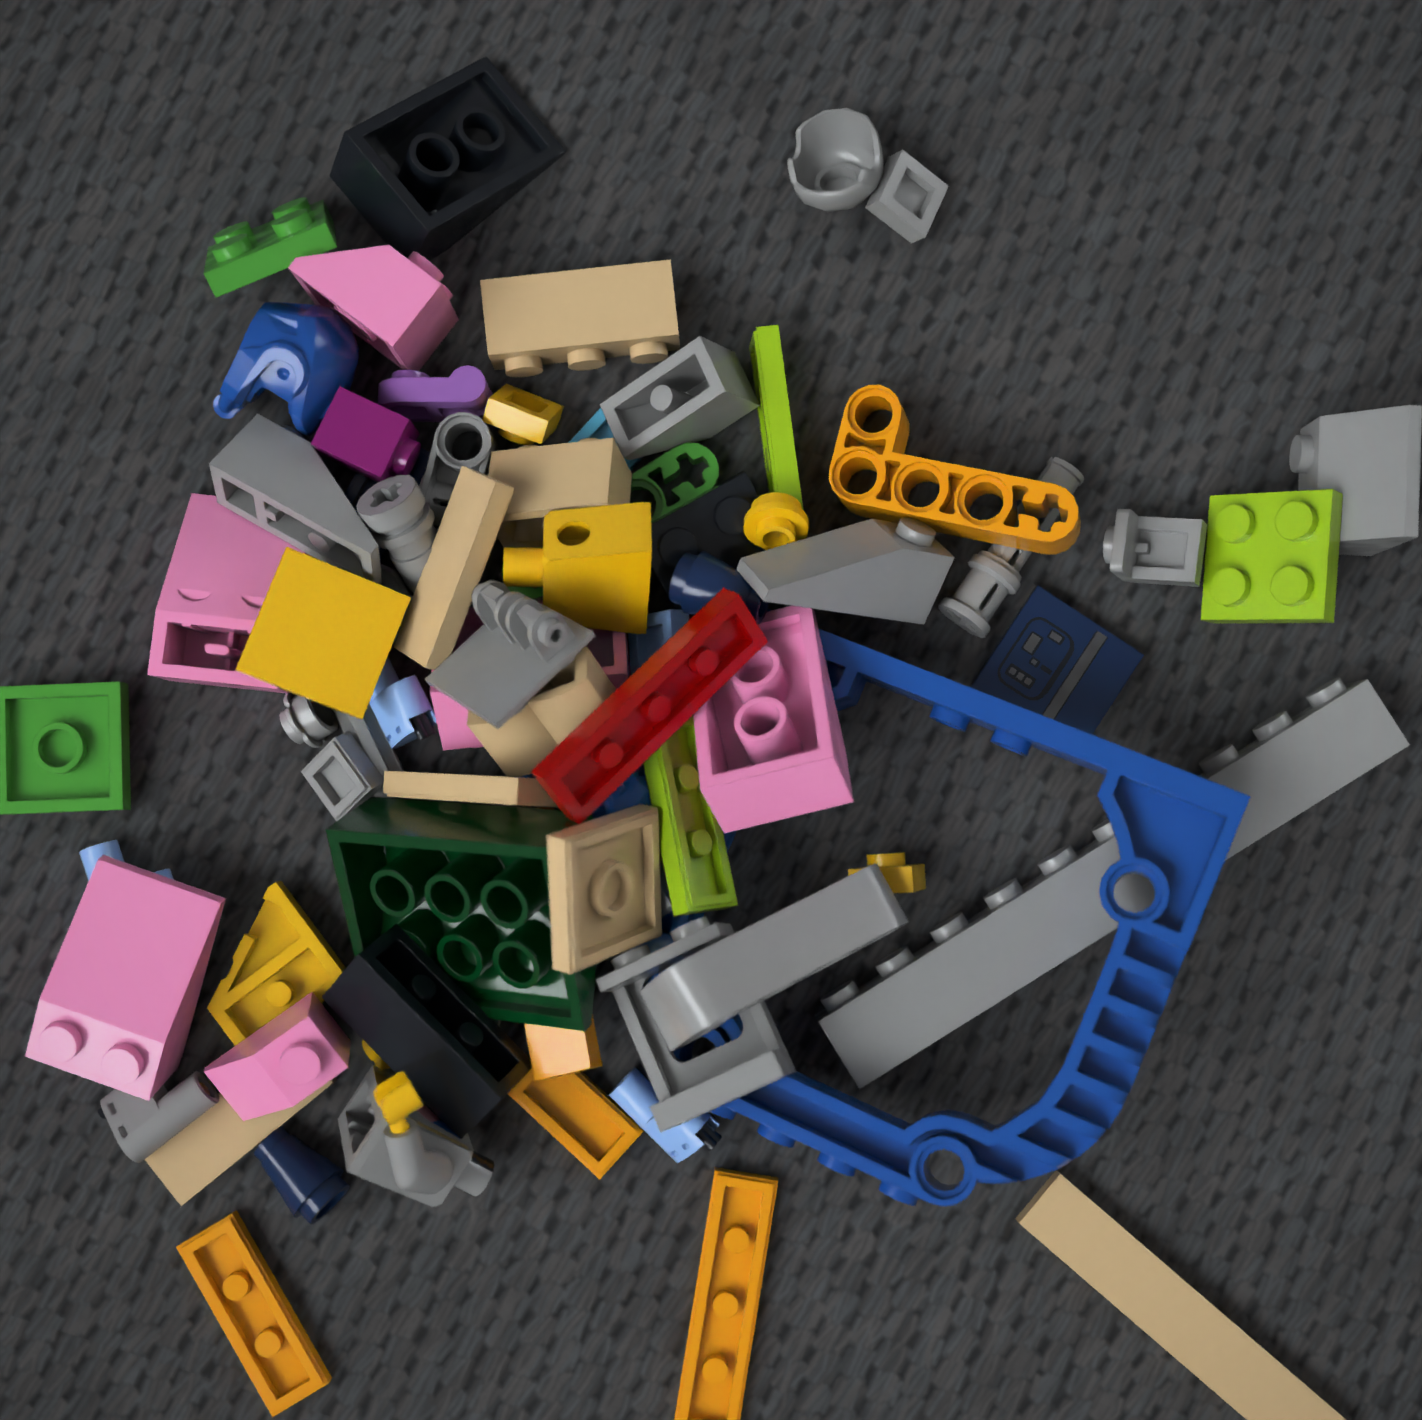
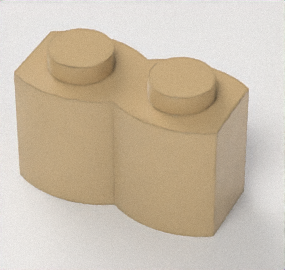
(547, 716)

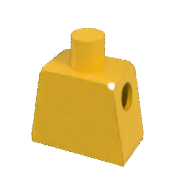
(591, 565)

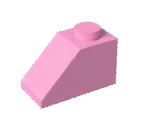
(282, 1060)

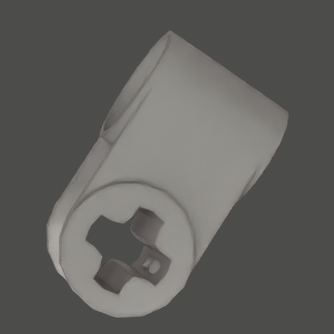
(444, 468)

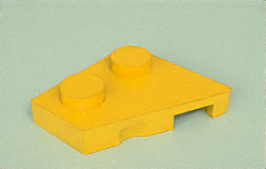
(273, 967)

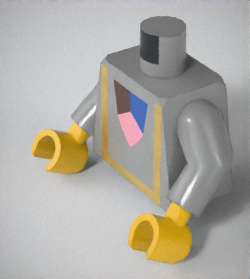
(403, 1143)

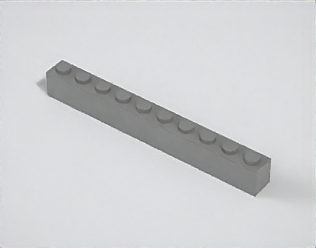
(1061, 910)

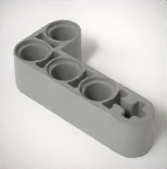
(771, 956)

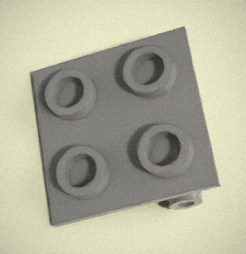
(509, 654)

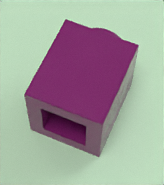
(367, 437)

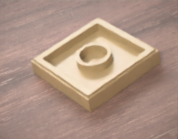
(604, 887)

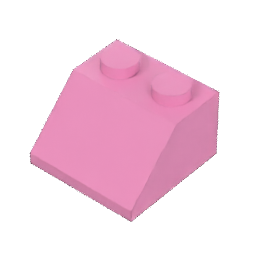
(384, 298)

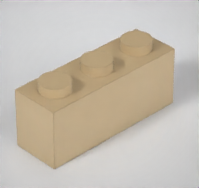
(580, 317)

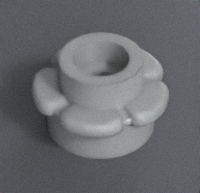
(307, 720)

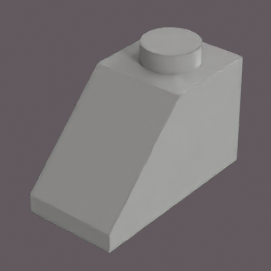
(680, 400)

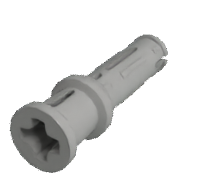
(997, 570)

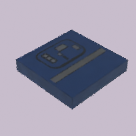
(1058, 664)

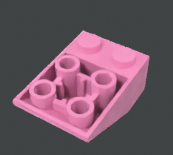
(213, 597)

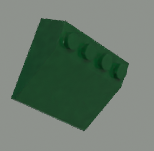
(469, 894)

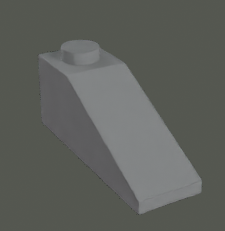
(287, 490)
(856, 570)

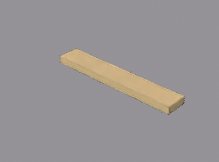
(1167, 1306)

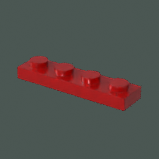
(650, 706)

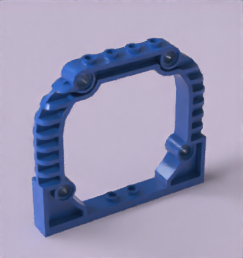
(1165, 828)

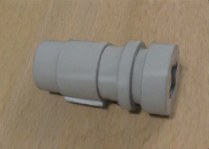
(401, 523)

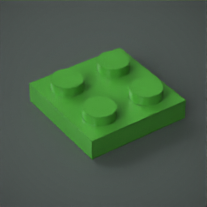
(252, 254)
(64, 748)

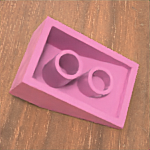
(773, 731)
(126, 979)

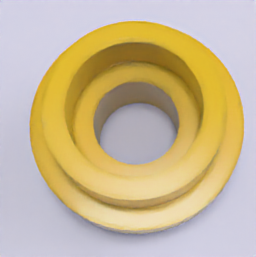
(775, 521)

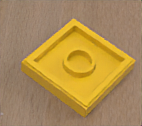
(323, 633)

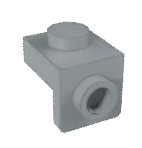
(1155, 549)

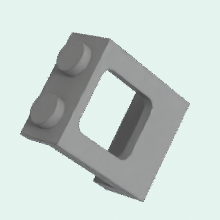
(715, 1077)

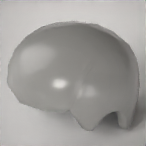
(836, 160)

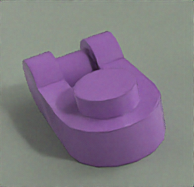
(435, 398)

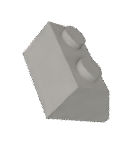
(1376, 468)

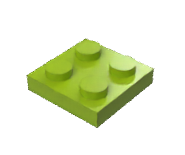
(1272, 557)

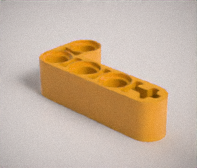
(958, 484)

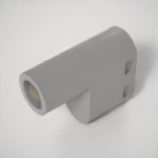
(147, 1125)

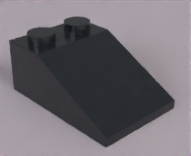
(443, 159)

